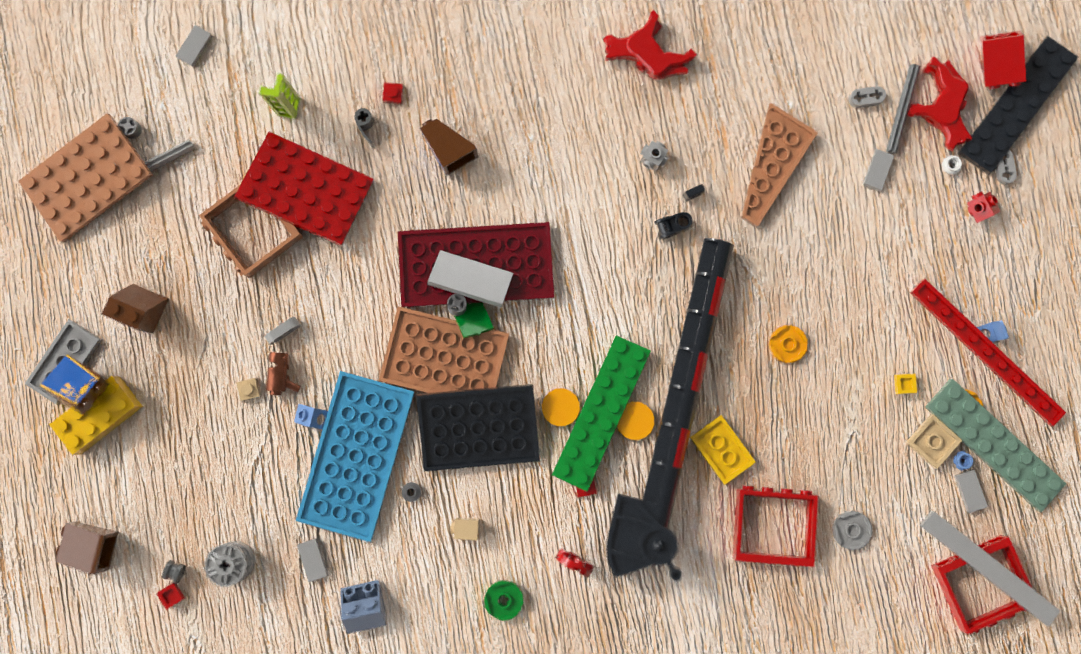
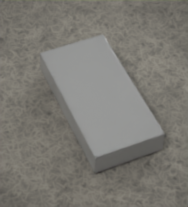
(194, 46)
(878, 170)
(970, 491)
(312, 560)

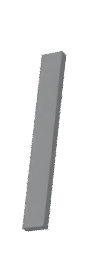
(990, 568)

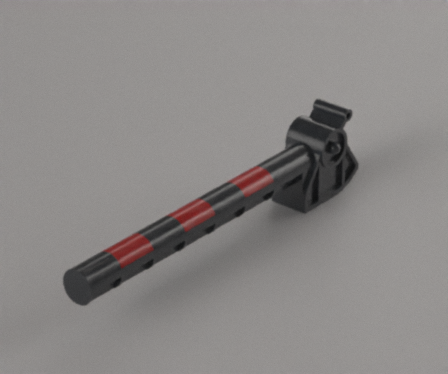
(640, 526)

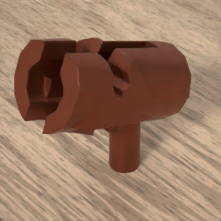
(277, 376)

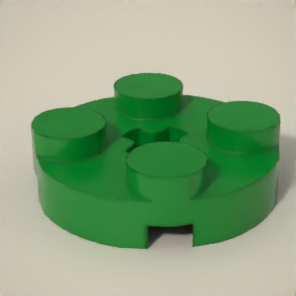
(497, 609)

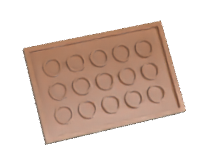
(85, 178)
(434, 357)

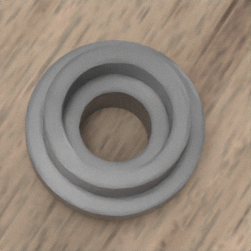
(411, 485)

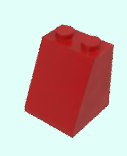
(1003, 59)

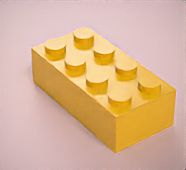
(107, 412)

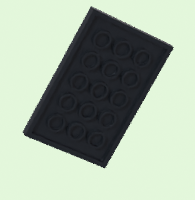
(478, 427)

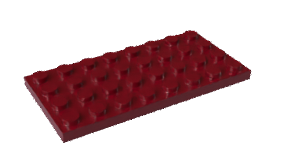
(511, 247)

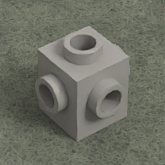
(649, 160)

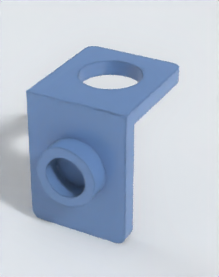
(996, 329)
(308, 416)

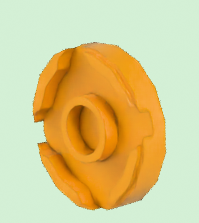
(788, 344)
(560, 407)
(636, 421)

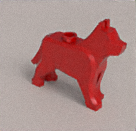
(647, 53)
(946, 107)

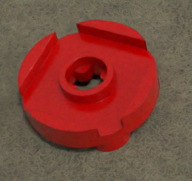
(573, 562)

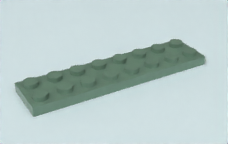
(995, 445)

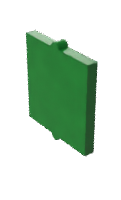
(474, 320)

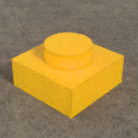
(905, 383)

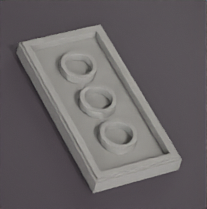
(470, 278)
(70, 341)

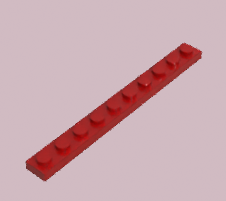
(988, 352)

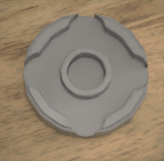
(852, 530)

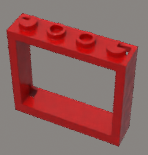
(810, 534)
(990, 618)

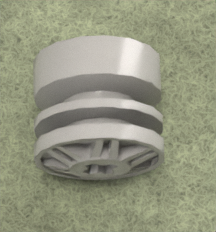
(240, 560)

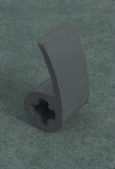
(359, 114)

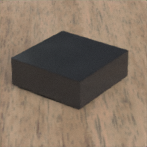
(694, 192)

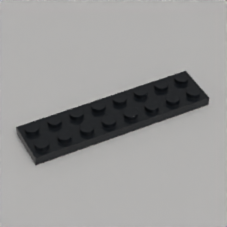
(1018, 106)

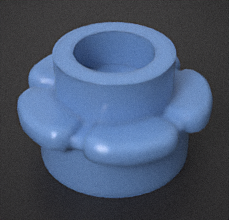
(968, 460)

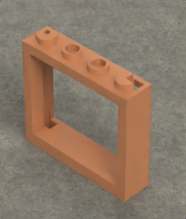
(230, 253)

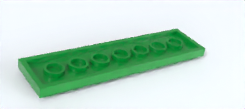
(601, 413)

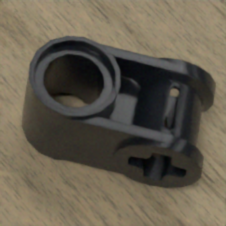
(671, 225)

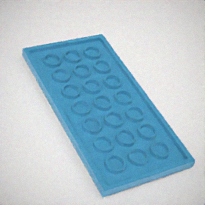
(355, 456)

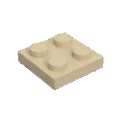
(934, 441)

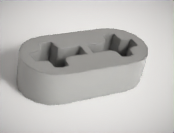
(867, 101)
(1008, 165)
(282, 330)

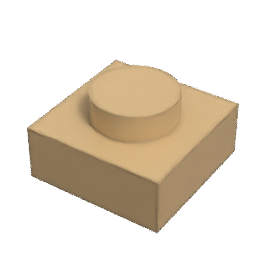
(248, 389)

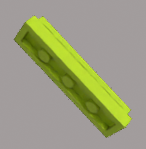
(281, 98)

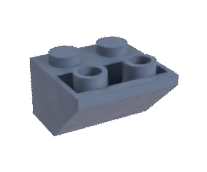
(362, 607)

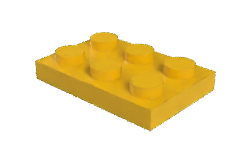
(722, 449)

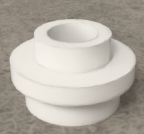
(955, 161)

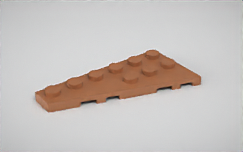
(778, 154)

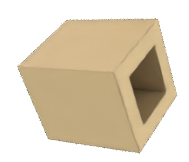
(465, 528)

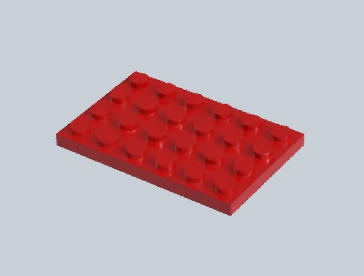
(304, 188)

